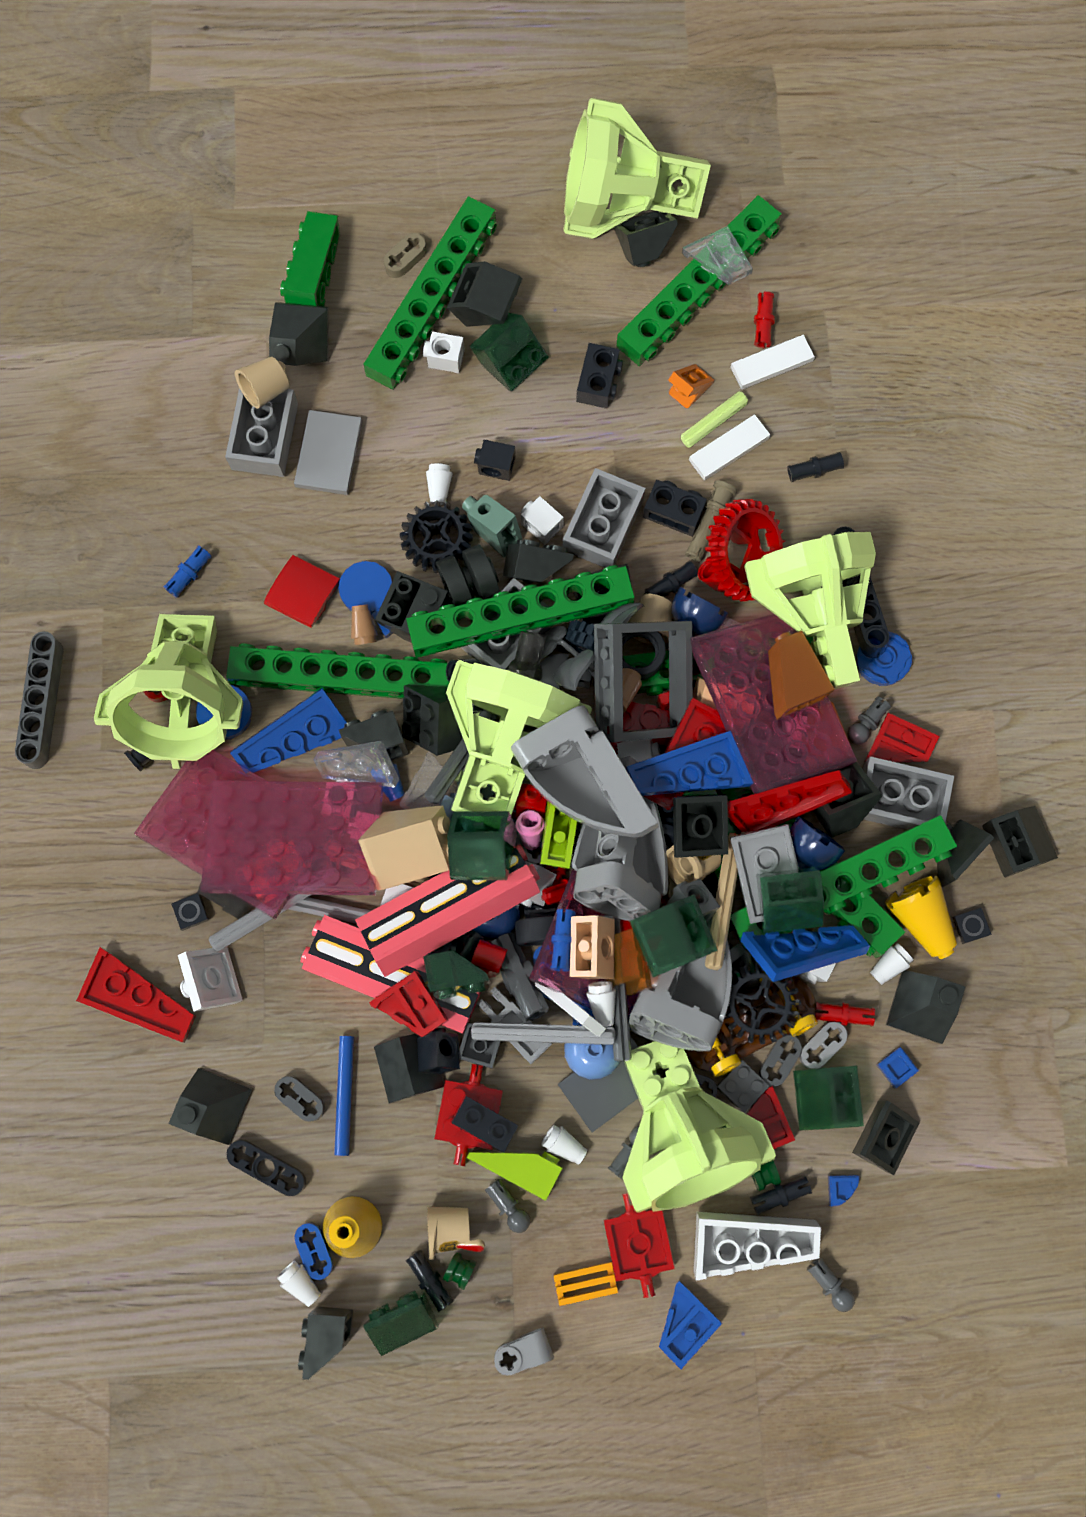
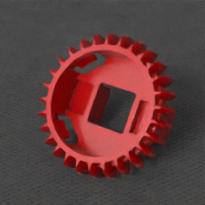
(738, 524)

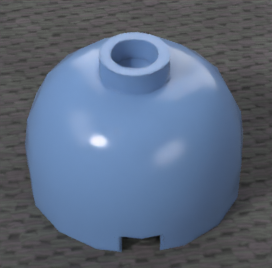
(590, 1060)

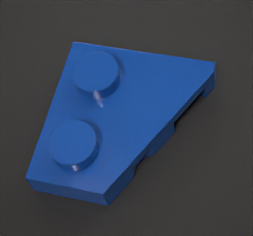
(686, 1326)

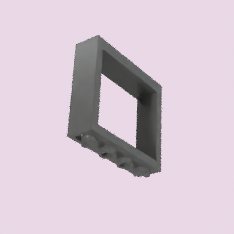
(610, 679)

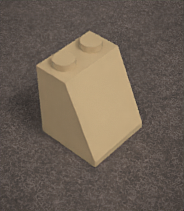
(407, 845)

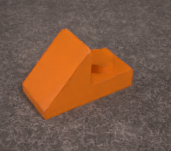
(689, 384)

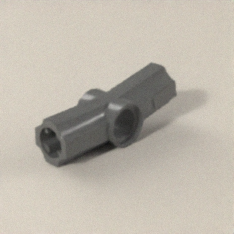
(516, 976)

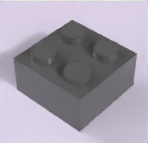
(478, 1051)
(742, 1086)

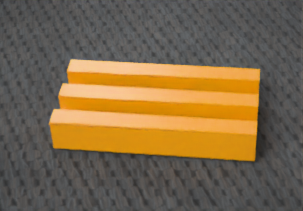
(587, 1283)

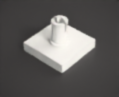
(209, 979)

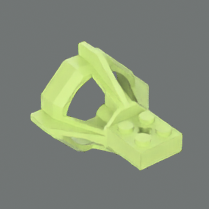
(637, 179)
(822, 611)
(181, 670)
(489, 743)
(685, 1123)

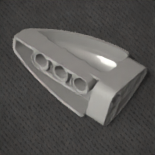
(583, 775)
(621, 872)
(685, 1005)

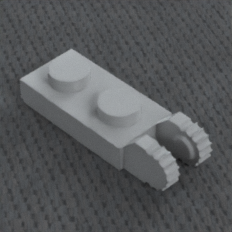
(513, 1015)

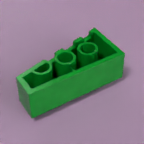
(311, 260)

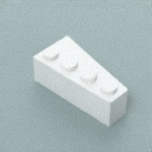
(751, 1242)

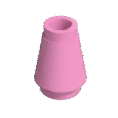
(530, 829)

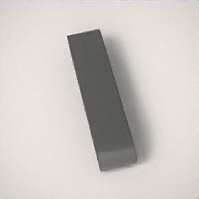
(33, 689)

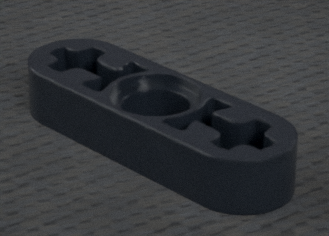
(251, 1150)

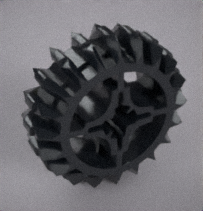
(421, 522)
(754, 1029)

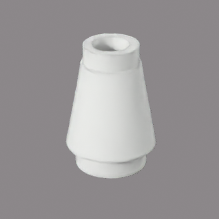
(438, 482)
(891, 964)
(602, 1002)
(564, 1145)
(298, 1283)

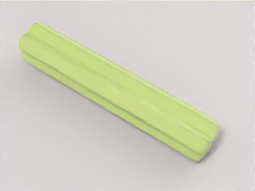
(714, 419)

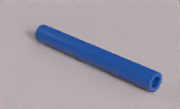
(344, 1095)

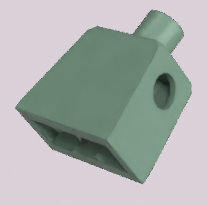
(492, 522)

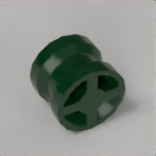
(766, 1175)
(459, 1270)

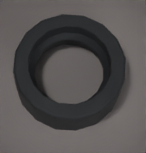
(660, 652)
(532, 930)

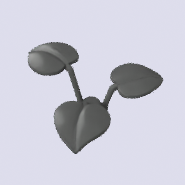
(571, 670)

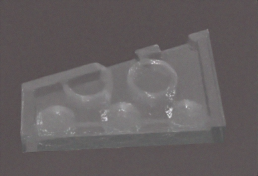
(358, 764)

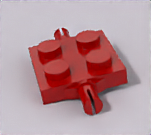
(451, 1099)
(638, 1245)

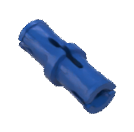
(187, 571)
(562, 941)

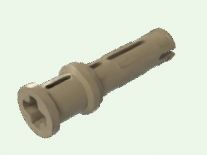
(718, 499)

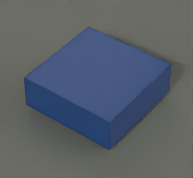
(897, 1067)

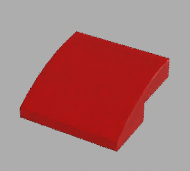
(301, 591)

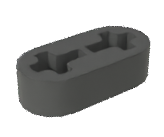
(786, 1064)
(304, 1093)

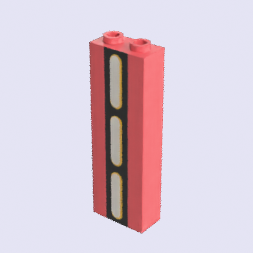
(442, 912)
(345, 959)

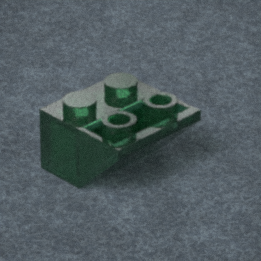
(509, 351)
(481, 845)
(791, 899)
(673, 935)
(452, 973)
(828, 1098)
(402, 1323)

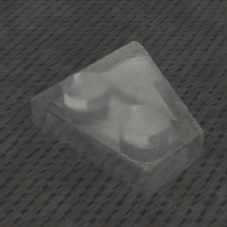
(420, 783)

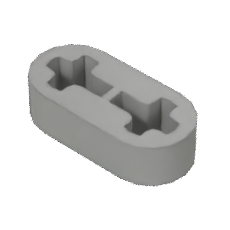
(818, 1040)

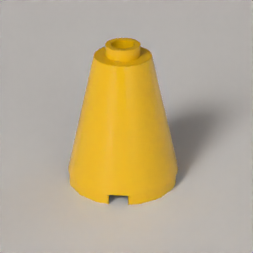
(925, 915)
(363, 1225)

